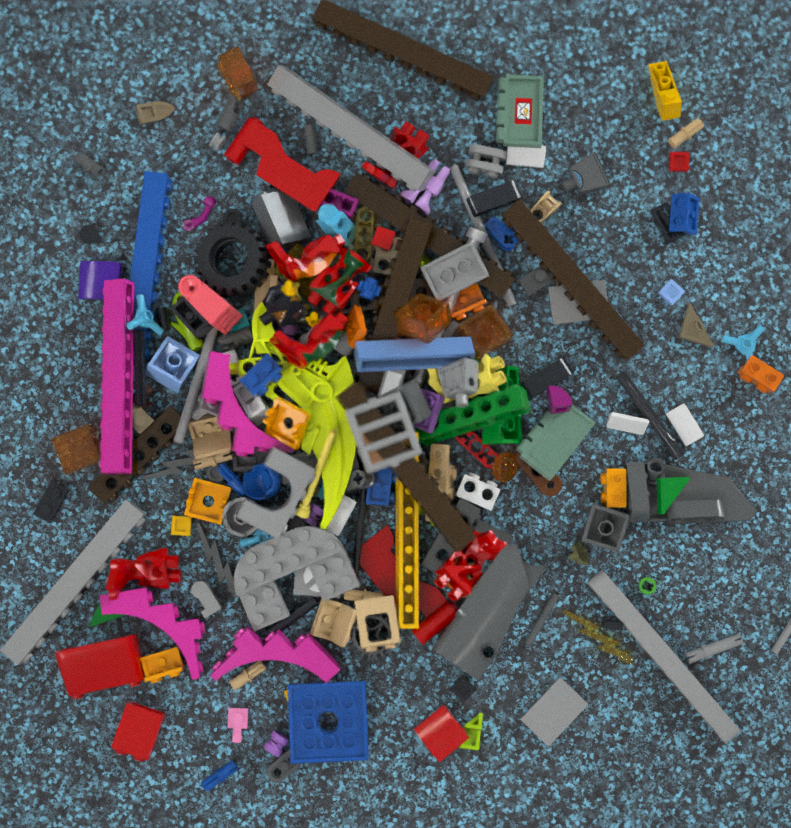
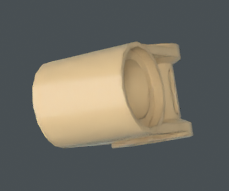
(546, 206)

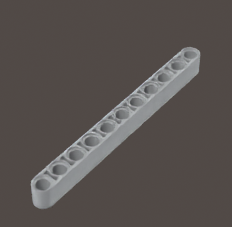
(663, 656)

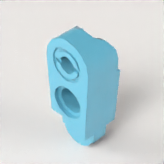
(336, 222)

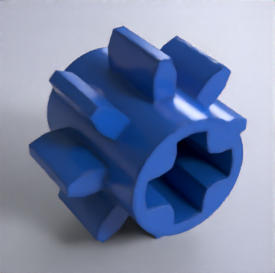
(369, 288)

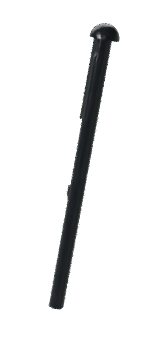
(359, 527)

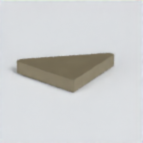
(693, 329)

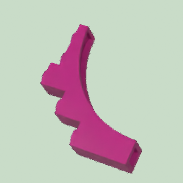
(218, 388)
(137, 603)
(251, 648)

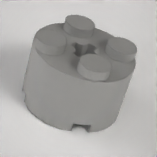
(233, 523)

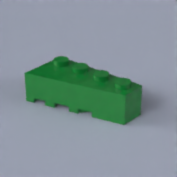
(507, 431)

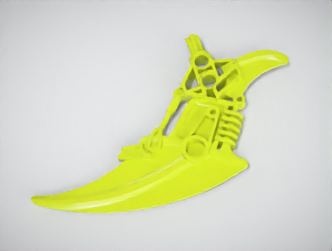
(317, 396)

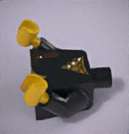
(286, 307)

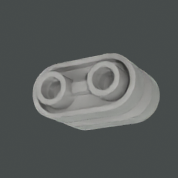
(476, 166)

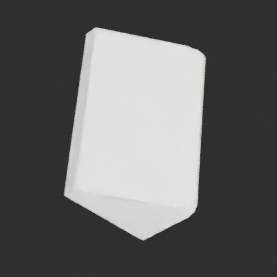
(526, 156)
(627, 423)
(684, 424)

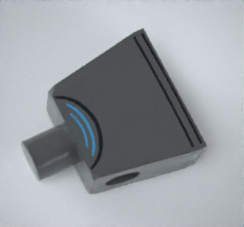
(586, 176)

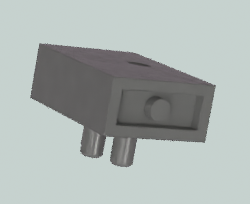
(280, 219)

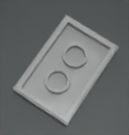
(455, 271)
(565, 311)
(554, 711)

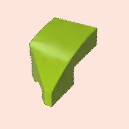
(473, 730)

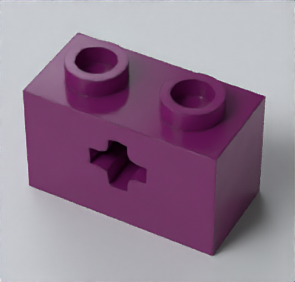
(343, 203)

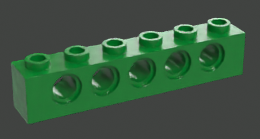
(517, 406)

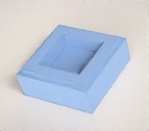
(671, 292)

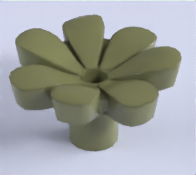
(579, 553)

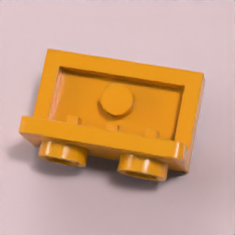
(614, 488)
(162, 664)

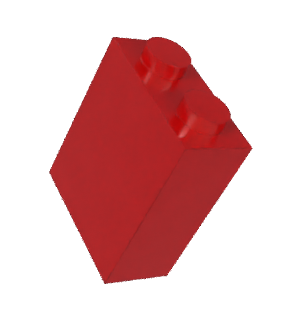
(138, 731)

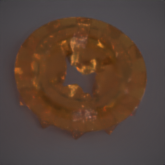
(510, 464)

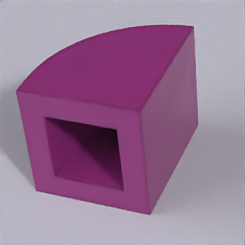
(558, 400)

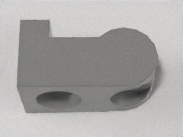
(207, 597)

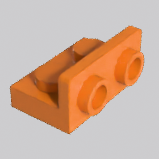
(355, 326)

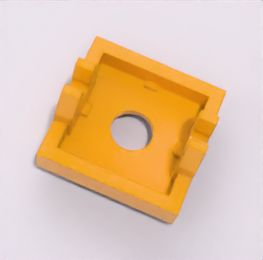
(276, 422)
(201, 489)

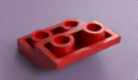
(441, 733)

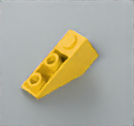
(665, 91)

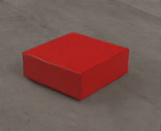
(678, 161)
(383, 238)

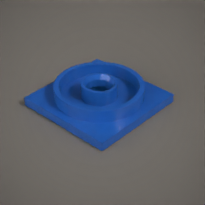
(309, 740)

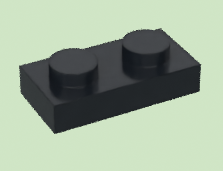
(51, 501)

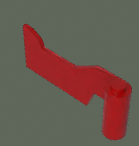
(278, 168)
(381, 567)

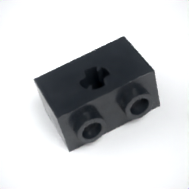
(191, 318)

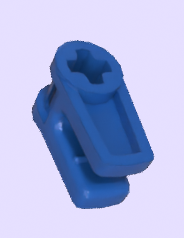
(499, 232)

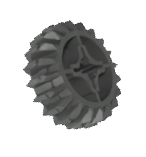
(383, 621)

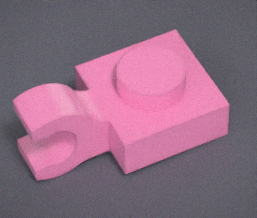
(237, 720)

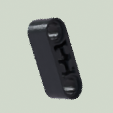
(494, 198)
(546, 377)

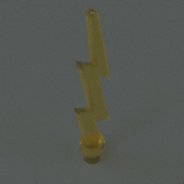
(609, 642)

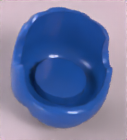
(261, 482)

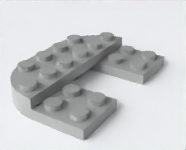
(275, 558)

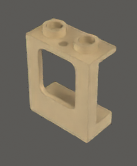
(377, 606)

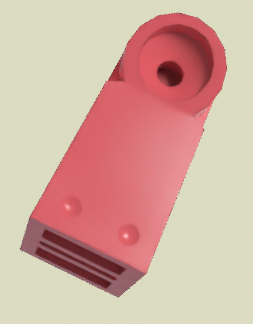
(209, 304)

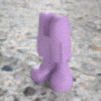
(431, 190)

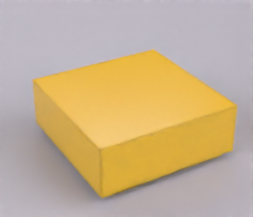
(181, 525)

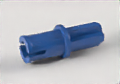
(232, 479)
(219, 775)

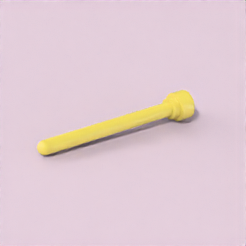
(304, 507)

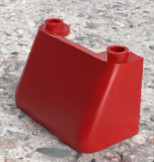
(101, 665)

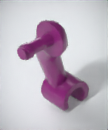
(191, 224)

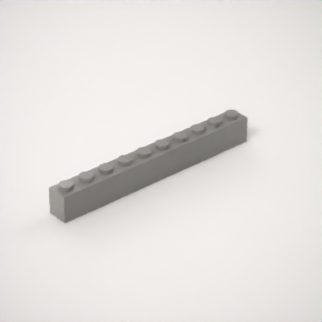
(351, 128)
(73, 582)

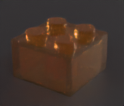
(237, 72)
(423, 317)
(486, 331)
(77, 449)

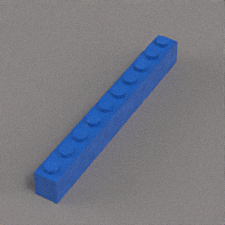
(149, 243)

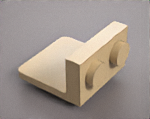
(209, 437)
(334, 622)

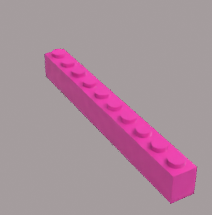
(117, 377)

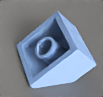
(172, 364)

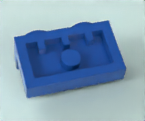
(684, 213)
(261, 376)
(381, 491)

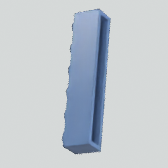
(411, 353)

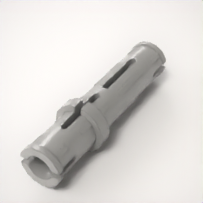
(706, 651)

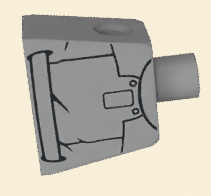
(459, 380)

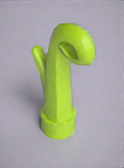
(193, 343)

